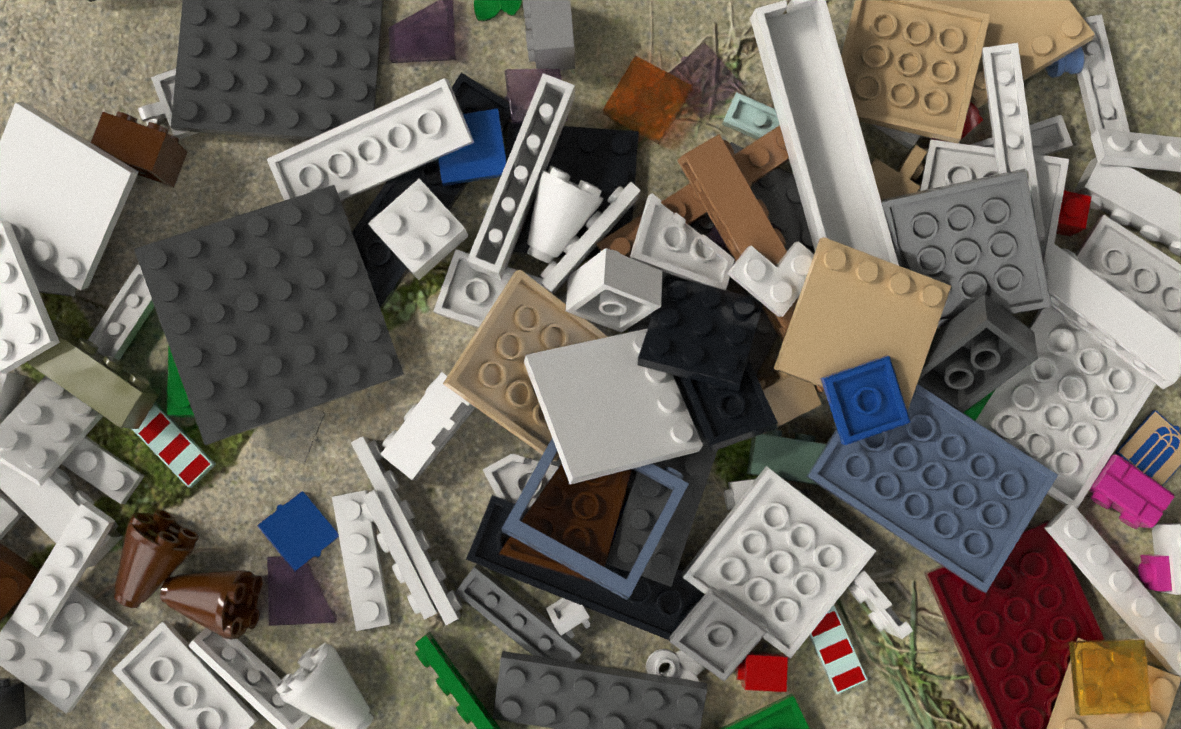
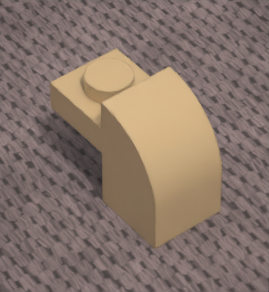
(897, 183)

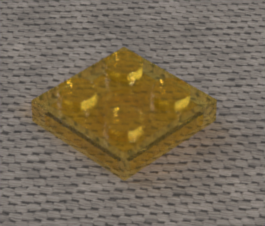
(1110, 676)

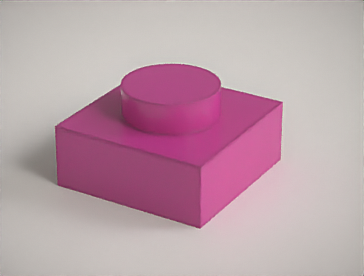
(1155, 572)

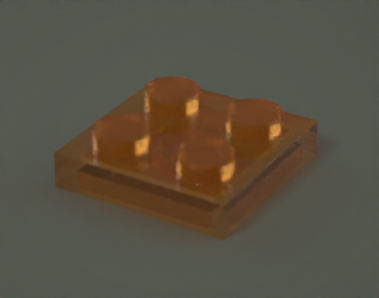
(647, 99)

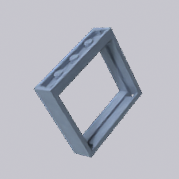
(571, 559)

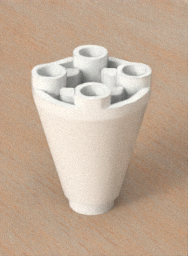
(559, 212)
(326, 690)

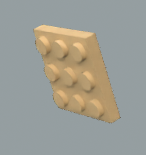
(1162, 690)

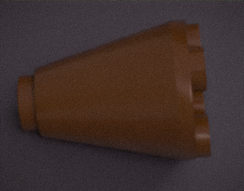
(150, 555)
(216, 600)

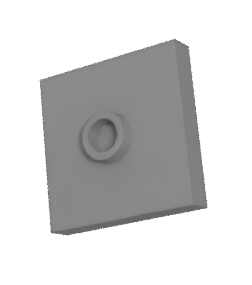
(718, 633)

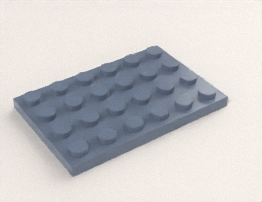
(940, 487)

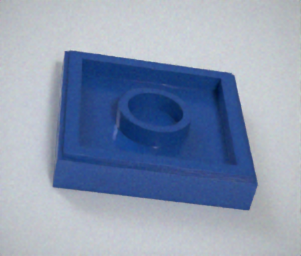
(480, 159)
(865, 400)

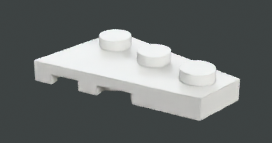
(678, 249)

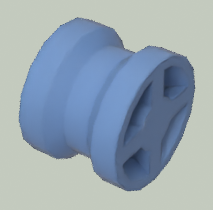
(1071, 63)

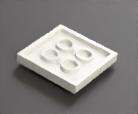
(70, 653)

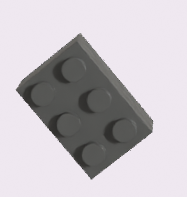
(976, 354)

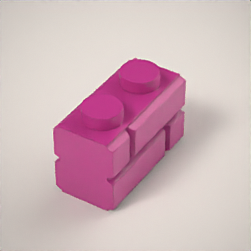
(1130, 493)

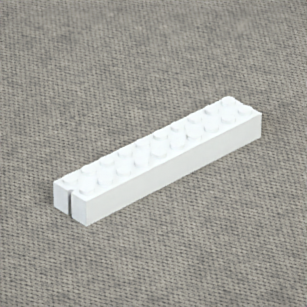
(821, 126)

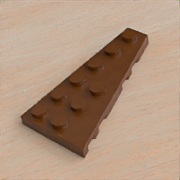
(574, 515)

